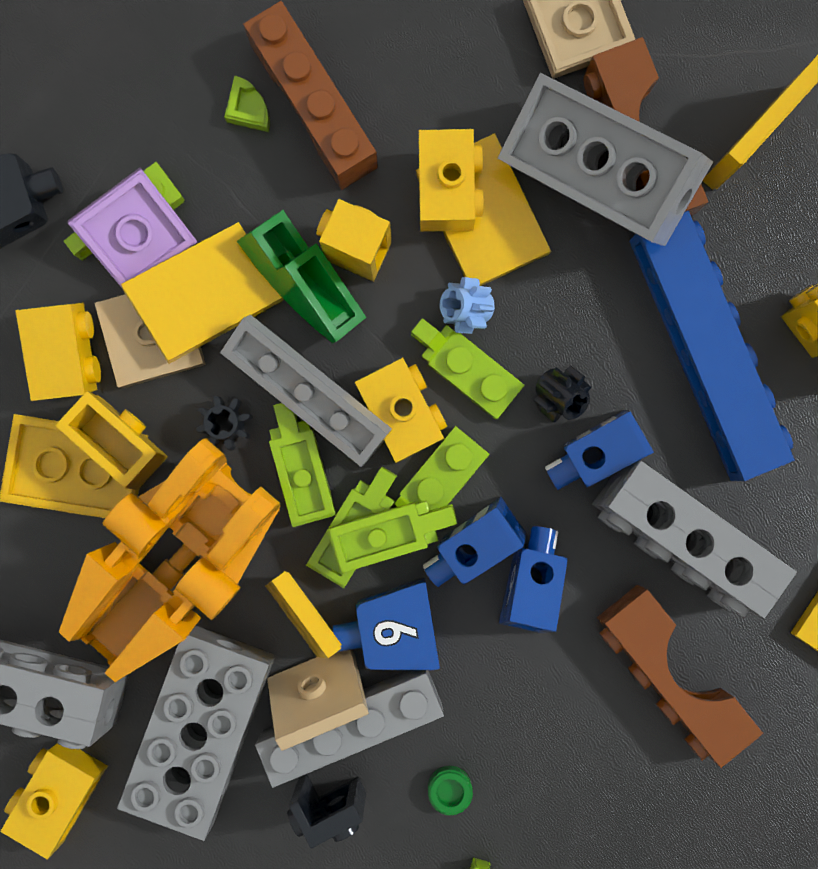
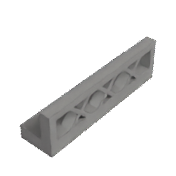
(305, 390)

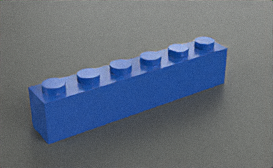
(714, 352)

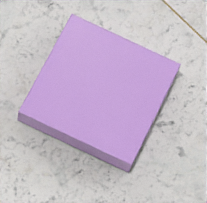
(131, 228)

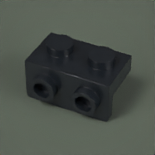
(327, 816)

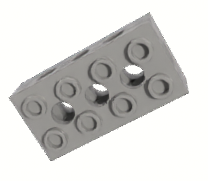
(632, 147)
(717, 554)
(57, 696)
(154, 785)

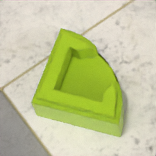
(247, 106)

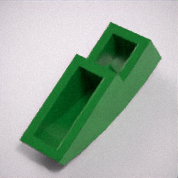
(302, 277)

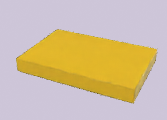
(763, 126)
(506, 233)
(199, 294)
(54, 473)

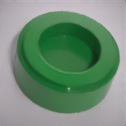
(450, 790)

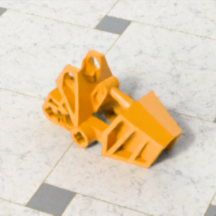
(133, 612)

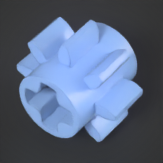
(467, 305)

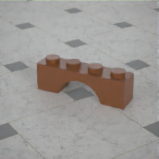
(621, 81)
(312, 94)
(713, 718)

